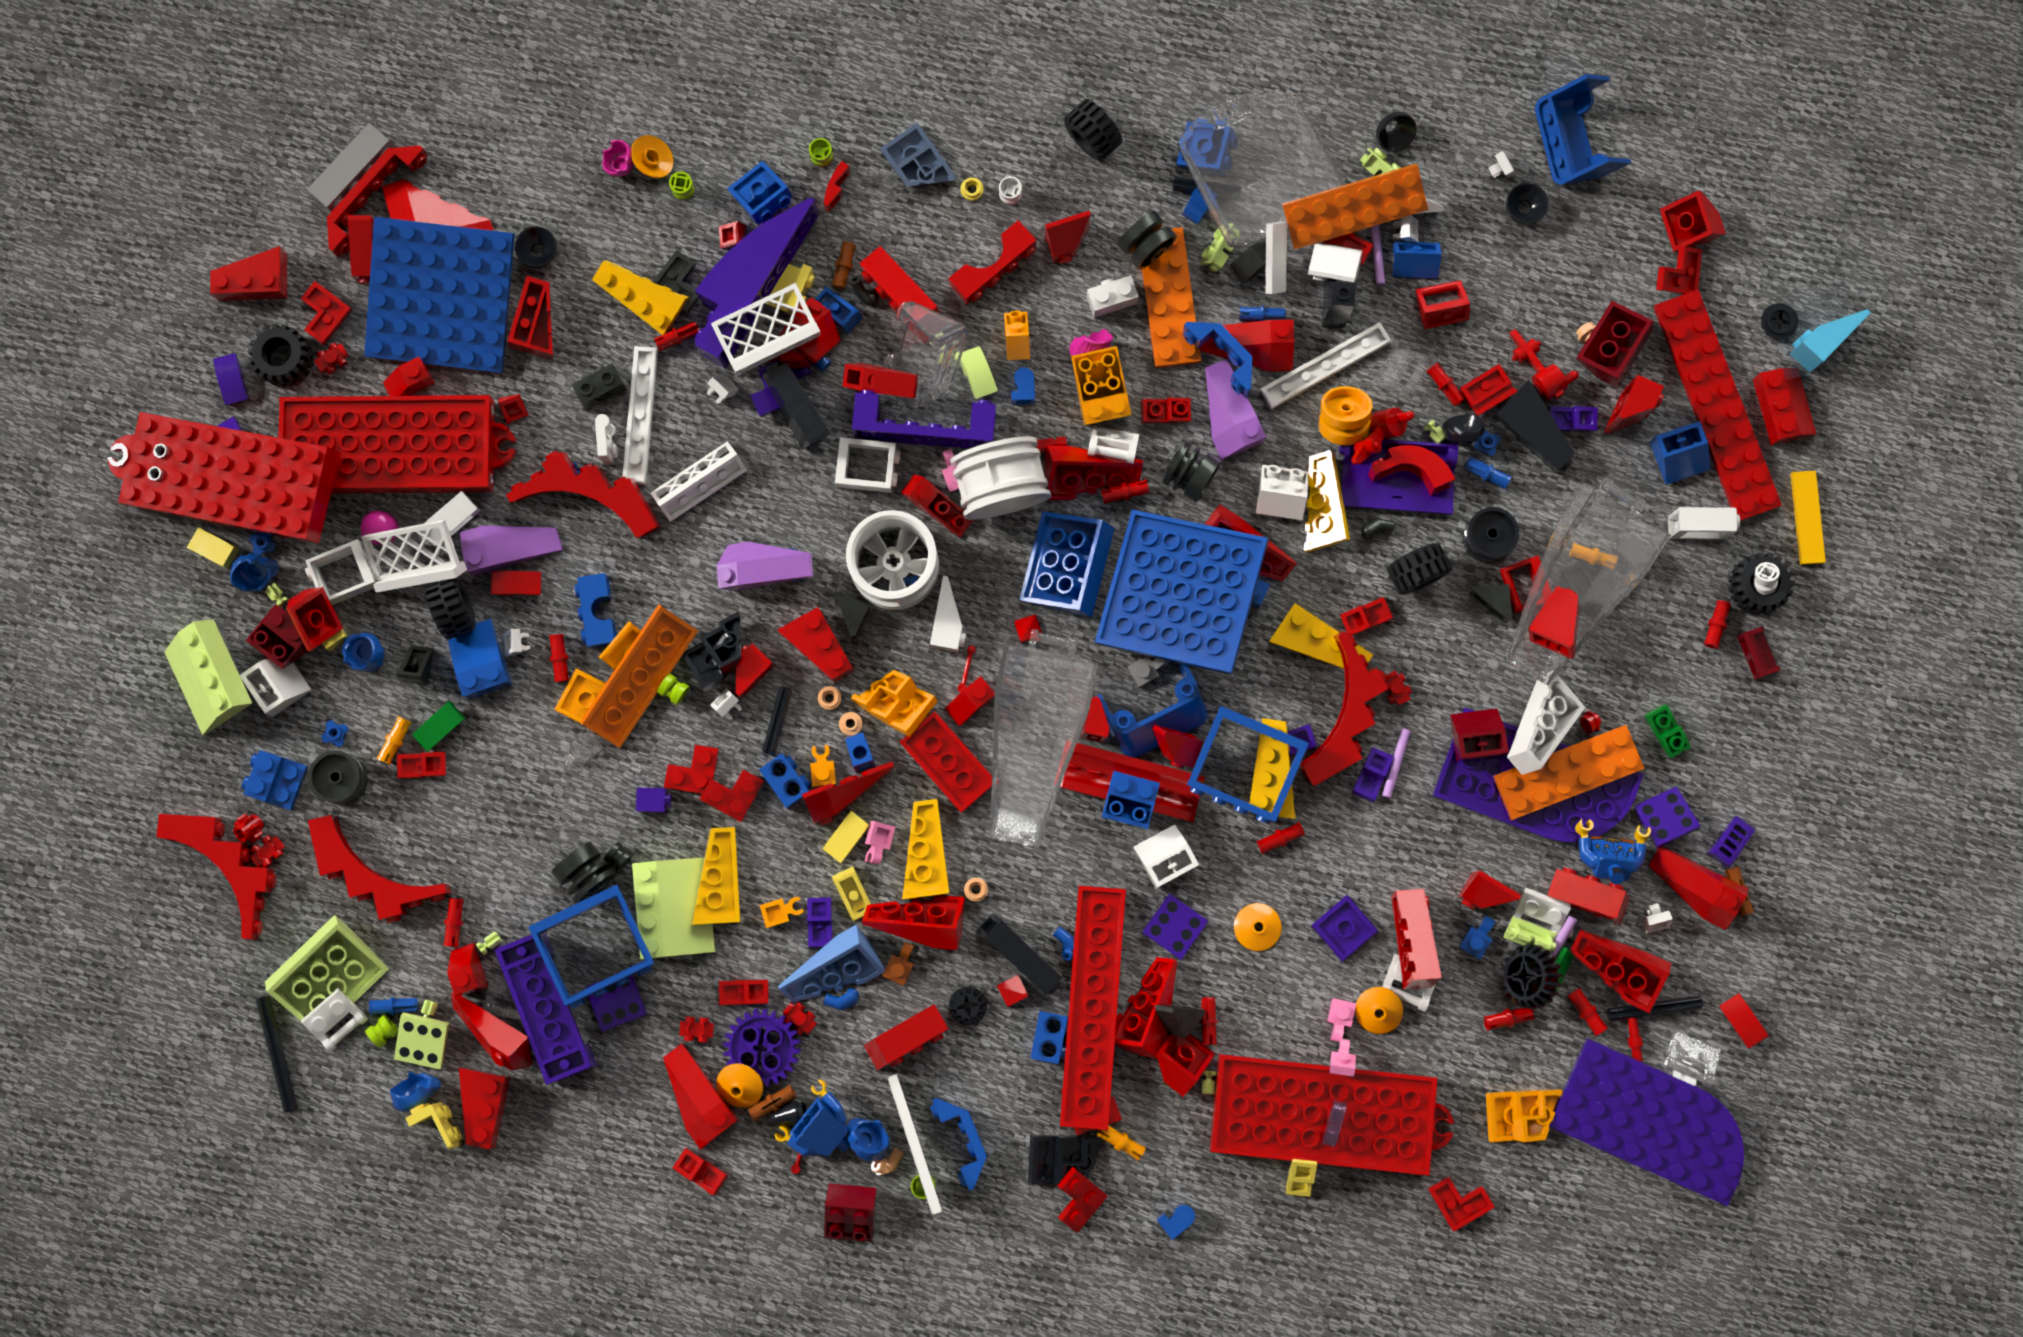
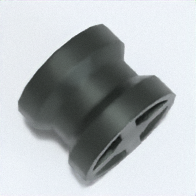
(618, 856)

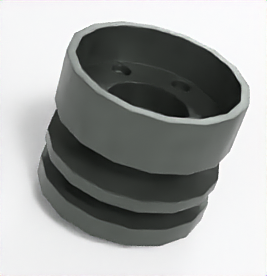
(1191, 471)
(582, 871)

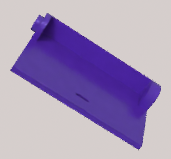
(1361, 492)

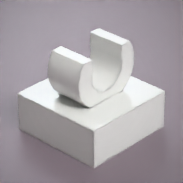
(1503, 166)
(1409, 229)
(722, 386)
(513, 643)
(724, 703)
(1656, 920)

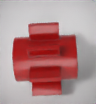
(248, 828)

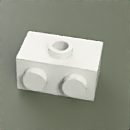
(1112, 296)

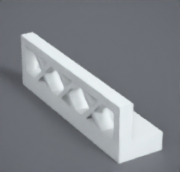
(699, 483)

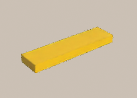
(1807, 517)

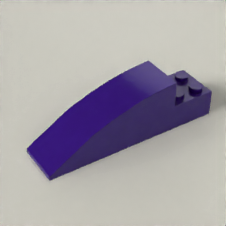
(746, 270)

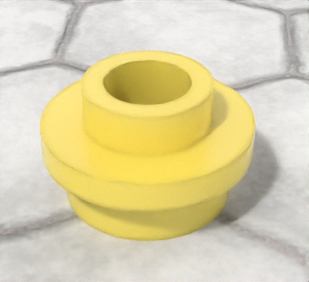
(972, 182)

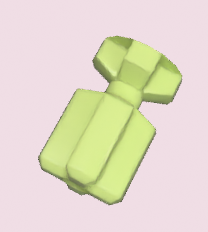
(1436, 433)
(275, 593)
(491, 942)
(429, 1008)
(1208, 1084)

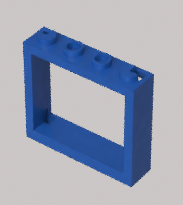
(1240, 805)
(573, 912)

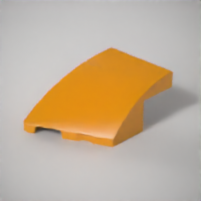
(896, 702)
(1522, 1113)

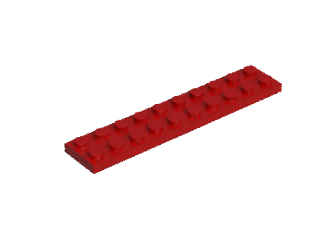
(1717, 405)
(1093, 1008)

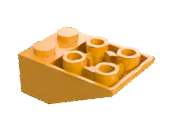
(1100, 385)

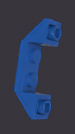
(1199, 333)
(970, 1171)

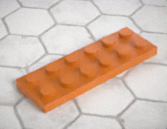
(1355, 206)
(1170, 306)
(638, 676)
(1570, 772)

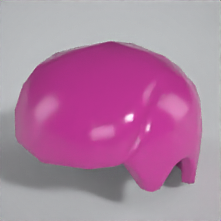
(617, 159)
(377, 522)

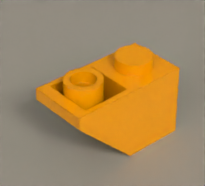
(1017, 335)

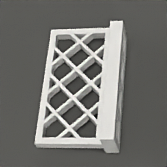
(770, 349)
(422, 573)

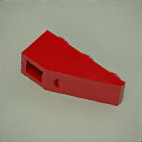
(880, 380)
(936, 505)

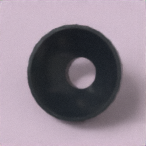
(1400, 136)
(1534, 196)
(531, 237)
(1464, 429)

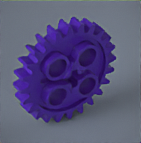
(783, 1050)

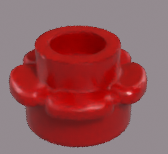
(1590, 722)

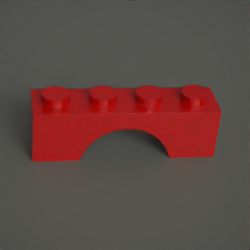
(972, 281)

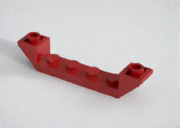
(357, 197)

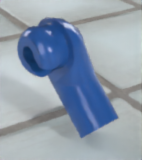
(1067, 943)
(843, 1002)

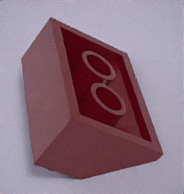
(1615, 343)

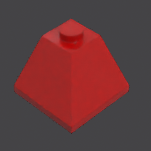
(1692, 221)
(1066, 236)
(829, 338)
(313, 616)
(1485, 891)
(1183, 1062)

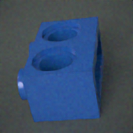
(781, 784)
(1043, 1036)

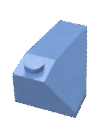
(839, 963)

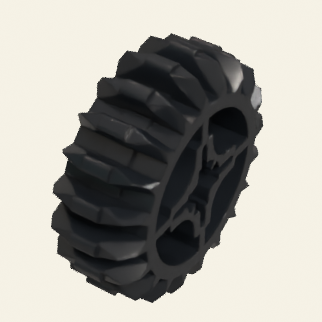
(1531, 991)

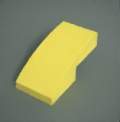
(1301, 1177)

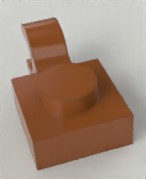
(899, 967)

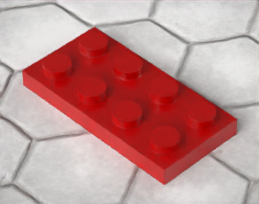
(947, 762)

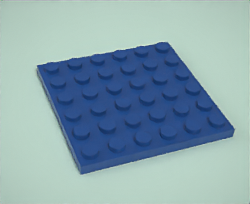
(439, 294)
(1182, 591)

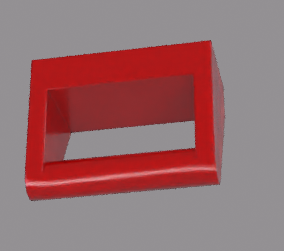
(1445, 312)
(1533, 565)
(1096, 724)

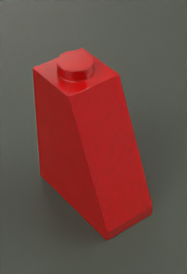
(360, 244)
(1557, 623)
(466, 971)

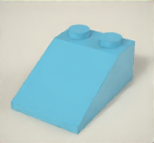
(1816, 345)

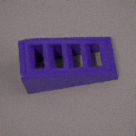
(1719, 855)

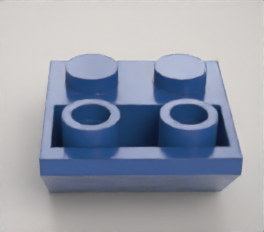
(1681, 452)
(1130, 800)

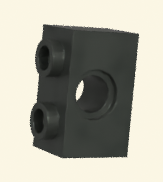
(599, 387)

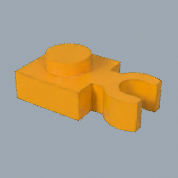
(822, 771)
(777, 911)

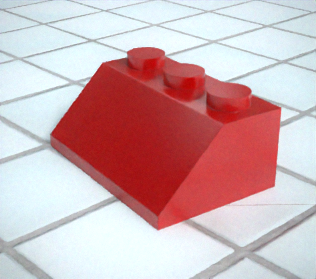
(1635, 403)
(1784, 405)

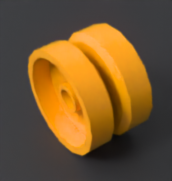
(1345, 415)

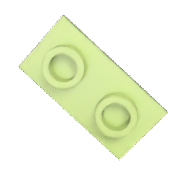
(1377, 161)
(1214, 254)
(1529, 933)

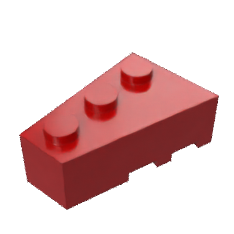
(532, 321)

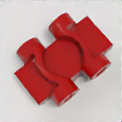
(328, 358)
(1399, 692)
(271, 848)
(795, 1014)
(700, 1029)

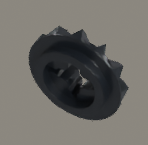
(1787, 316)
(961, 1015)

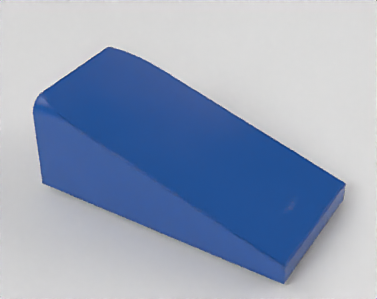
(843, 313)

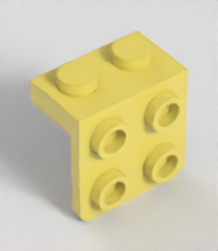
(802, 277)
(441, 1114)

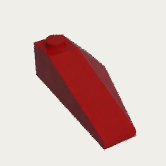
(1267, 341)
(1074, 472)
(1275, 563)
(832, 800)
(1704, 890)
(928, 922)
(500, 1040)
(699, 1102)

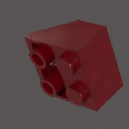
(278, 638)
(1478, 734)
(849, 1212)

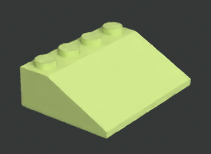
(207, 674)
(666, 906)
(323, 964)

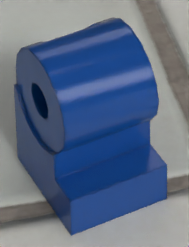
(1196, 208)
(1025, 384)
(859, 752)
(1180, 1220)

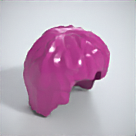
(1094, 342)

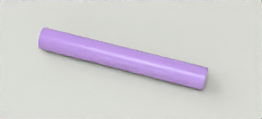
(1377, 255)
(1396, 763)
(1563, 935)

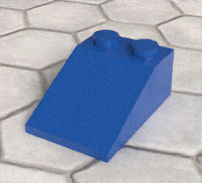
(479, 661)

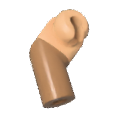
(889, 1164)

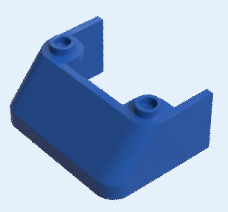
(1566, 136)
(1138, 738)

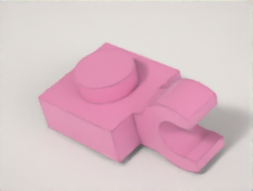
(951, 482)
(879, 838)
(1341, 1015)
(1341, 1061)

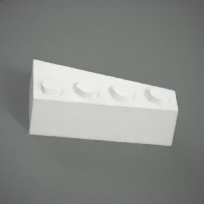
(1544, 724)

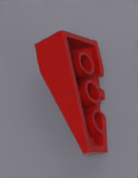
(1627, 970)
(1140, 1027)

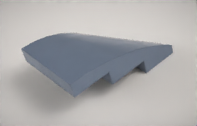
(917, 158)

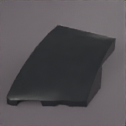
(716, 654)
(1055, 1155)

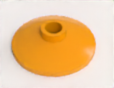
(656, 151)
(1248, 935)
(1375, 999)
(744, 1079)

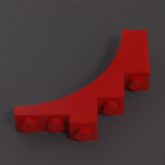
(592, 482)
(1360, 686)
(230, 857)
(337, 857)

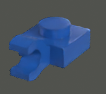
(1475, 940)

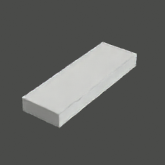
(1276, 257)

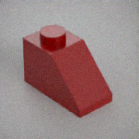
(408, 378)
(751, 669)
(970, 701)
(1178, 746)

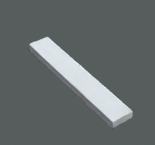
(1325, 365)
(640, 414)
(915, 1147)

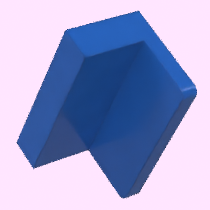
(1416, 259)

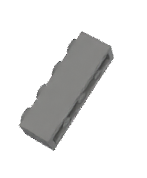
(349, 167)

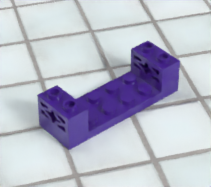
(867, 426)
(543, 1014)

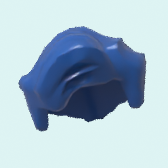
(253, 572)
(363, 652)
(414, 1091)
(868, 1139)

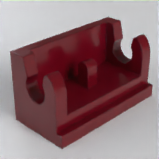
(1758, 653)

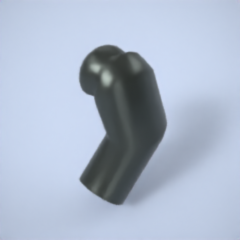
(860, 291)
(1374, 526)

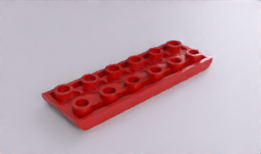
(1092, 770)

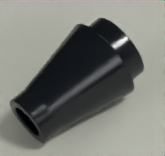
(789, 1114)

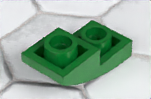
(438, 726)
(1667, 731)

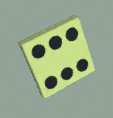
(421, 1040)

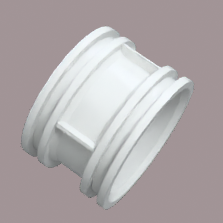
(1000, 477)
(867, 536)

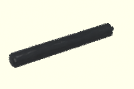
(276, 1054)

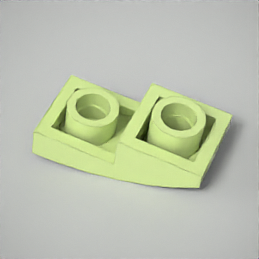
(978, 372)

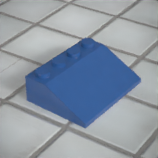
(1067, 563)

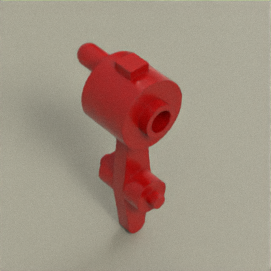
(1549, 380)
(1383, 425)

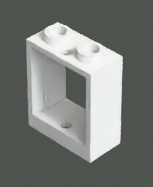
(841, 479)
(455, 513)
(1703, 523)
(355, 547)

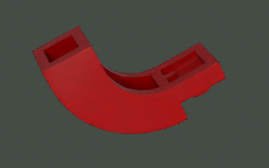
(1417, 460)

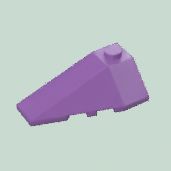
(1231, 415)
(503, 546)
(758, 565)

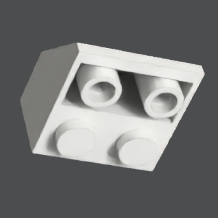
(1335, 263)
(1282, 492)
(275, 687)
(1166, 856)

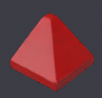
(731, 234)
(512, 408)
(1024, 627)
(1012, 990)

